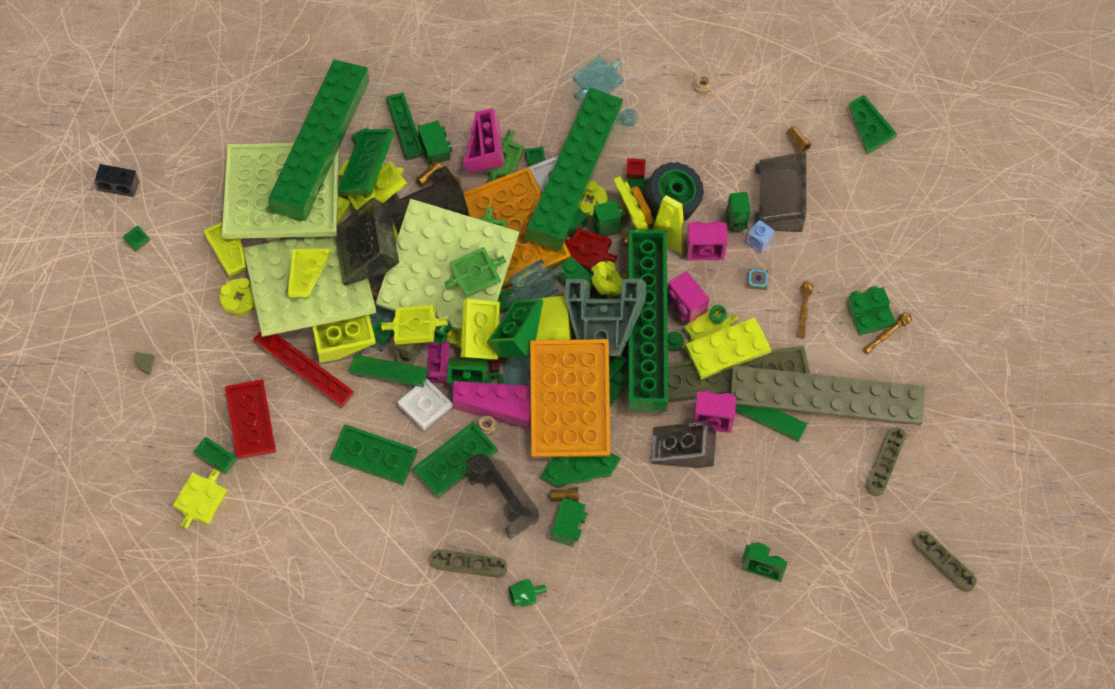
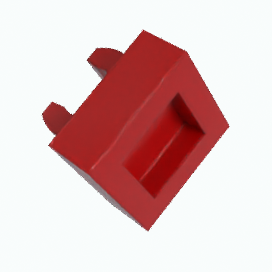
(635, 168)

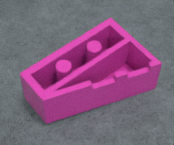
(485, 144)

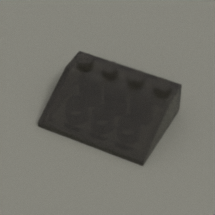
(366, 243)

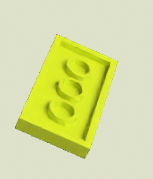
(728, 348)

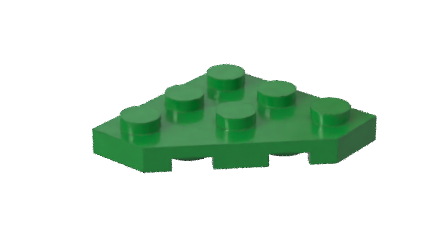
(578, 470)

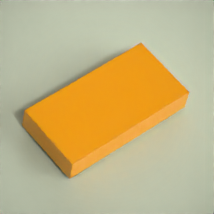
(642, 205)

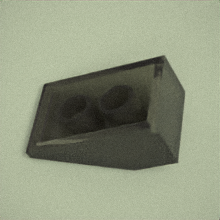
(684, 445)

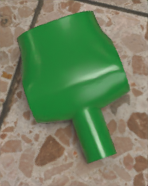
(524, 593)

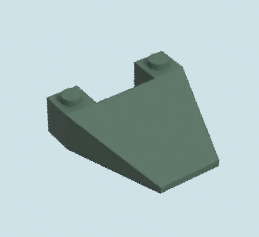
(605, 317)

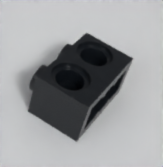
(116, 180)

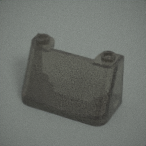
(782, 192)
(443, 193)
(519, 509)

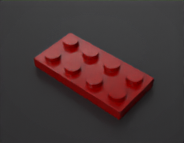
(250, 419)

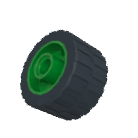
(676, 182)

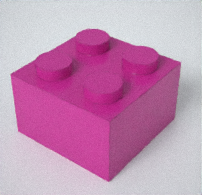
(706, 241)
(686, 298)
(716, 409)

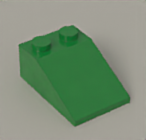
(517, 329)

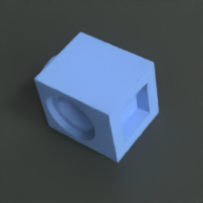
(760, 236)

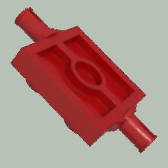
(589, 248)

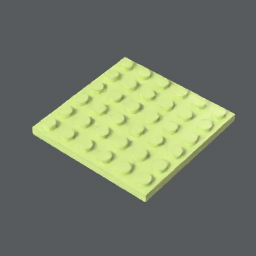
(248, 184)
(427, 245)
(328, 302)

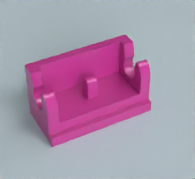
(438, 361)

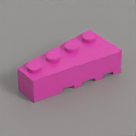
(499, 401)

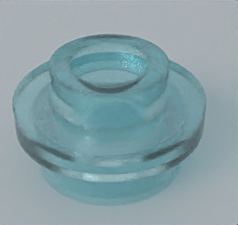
(628, 113)

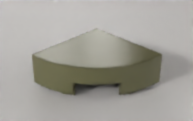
(144, 362)

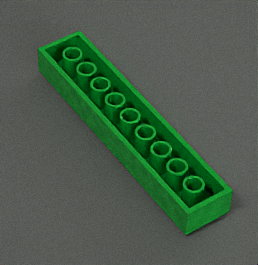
(318, 140)
(574, 169)
(650, 333)

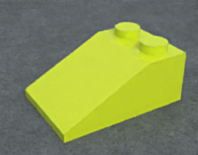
(554, 320)
(343, 337)

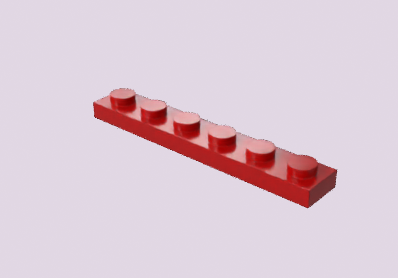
(305, 368)

